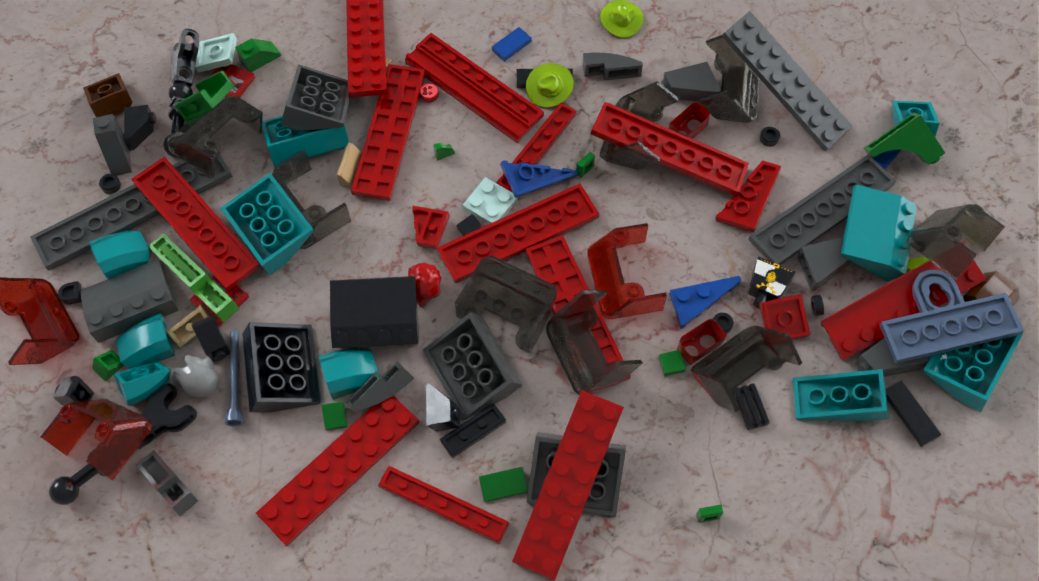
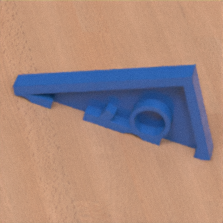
(530, 178)
(694, 299)

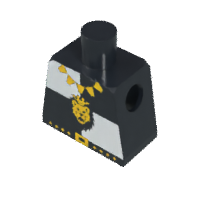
(769, 281)

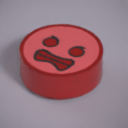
(429, 92)

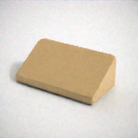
(349, 165)
(183, 331)

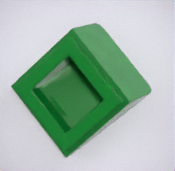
(107, 365)
(334, 415)

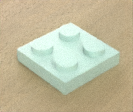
(216, 52)
(489, 201)

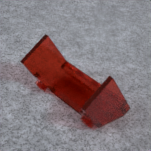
(621, 297)
(43, 317)
(118, 433)

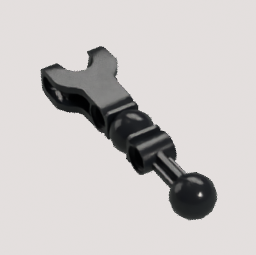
(183, 65)
(66, 489)

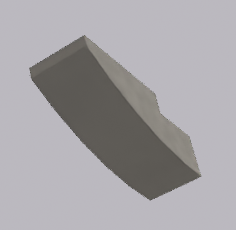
(611, 66)
(380, 388)
(167, 483)

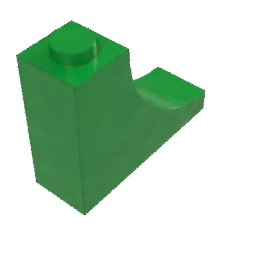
(909, 135)

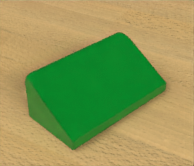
(503, 484)

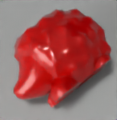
(427, 282)

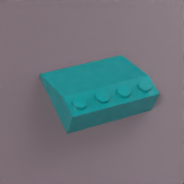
(287, 142)
(268, 223)
(879, 231)
(973, 370)

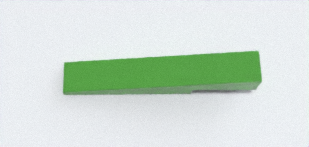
(194, 277)

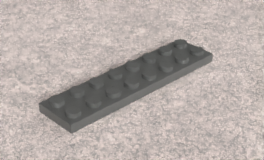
(787, 81)
(818, 211)

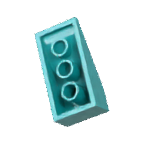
(841, 397)

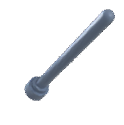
(234, 416)

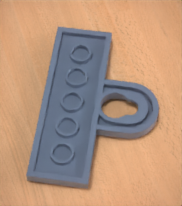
(948, 327)

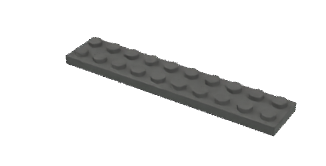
(112, 216)

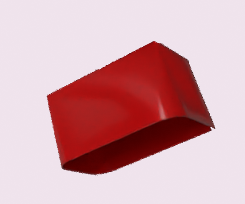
(700, 114)
(708, 327)

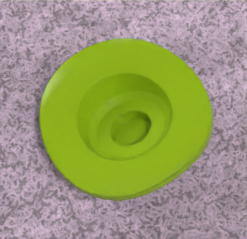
(621, 18)
(549, 85)

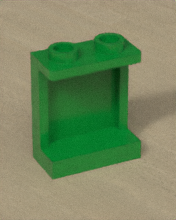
(210, 94)

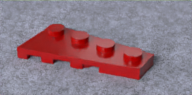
(751, 200)

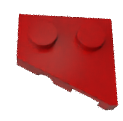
(429, 226)

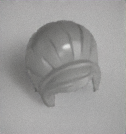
(197, 377)

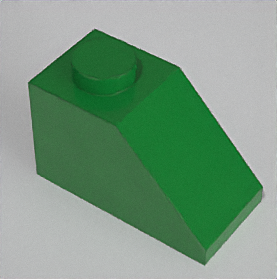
(256, 53)

